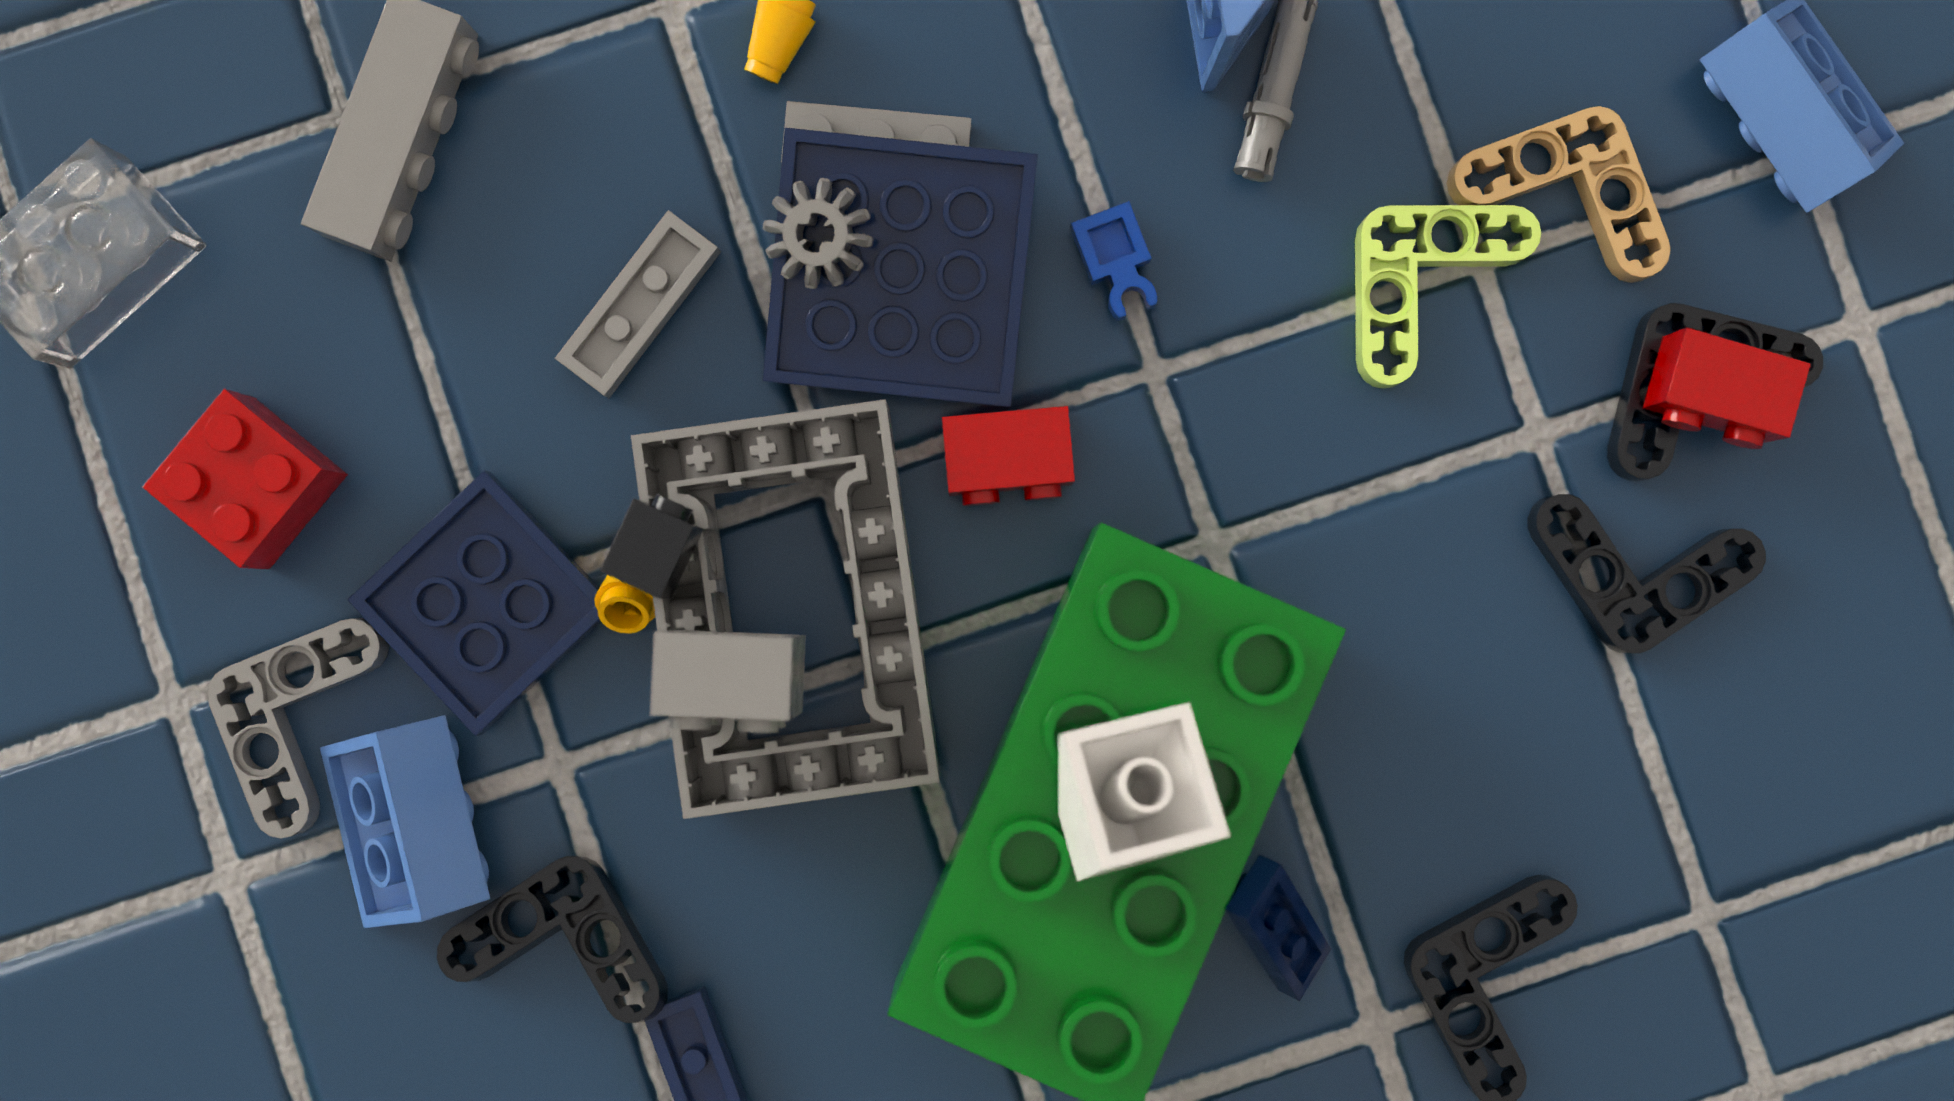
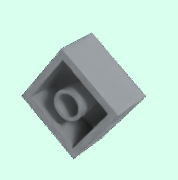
(727, 676)

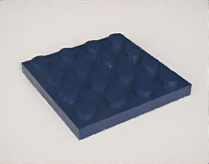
(937, 287)

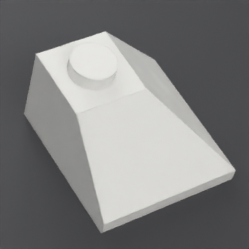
(1136, 791)

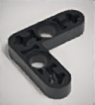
(1642, 362)
(1623, 589)
(577, 920)
(1468, 963)

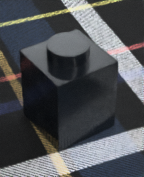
(653, 546)

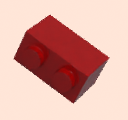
(1725, 388)
(1008, 453)

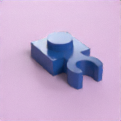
(1112, 250)

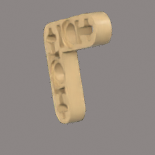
(1589, 170)

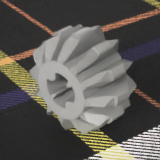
(806, 215)

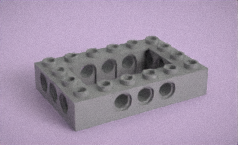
(854, 443)

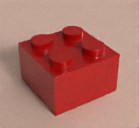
(245, 480)

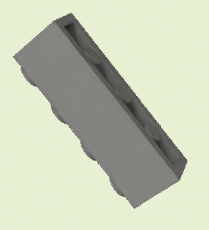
(392, 127)

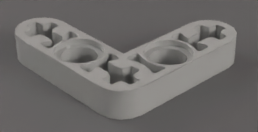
(270, 697)

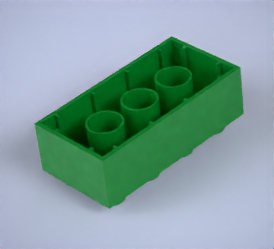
(1095, 971)

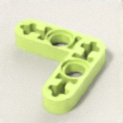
(1401, 269)

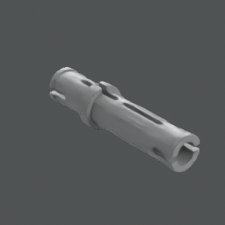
(1270, 108)

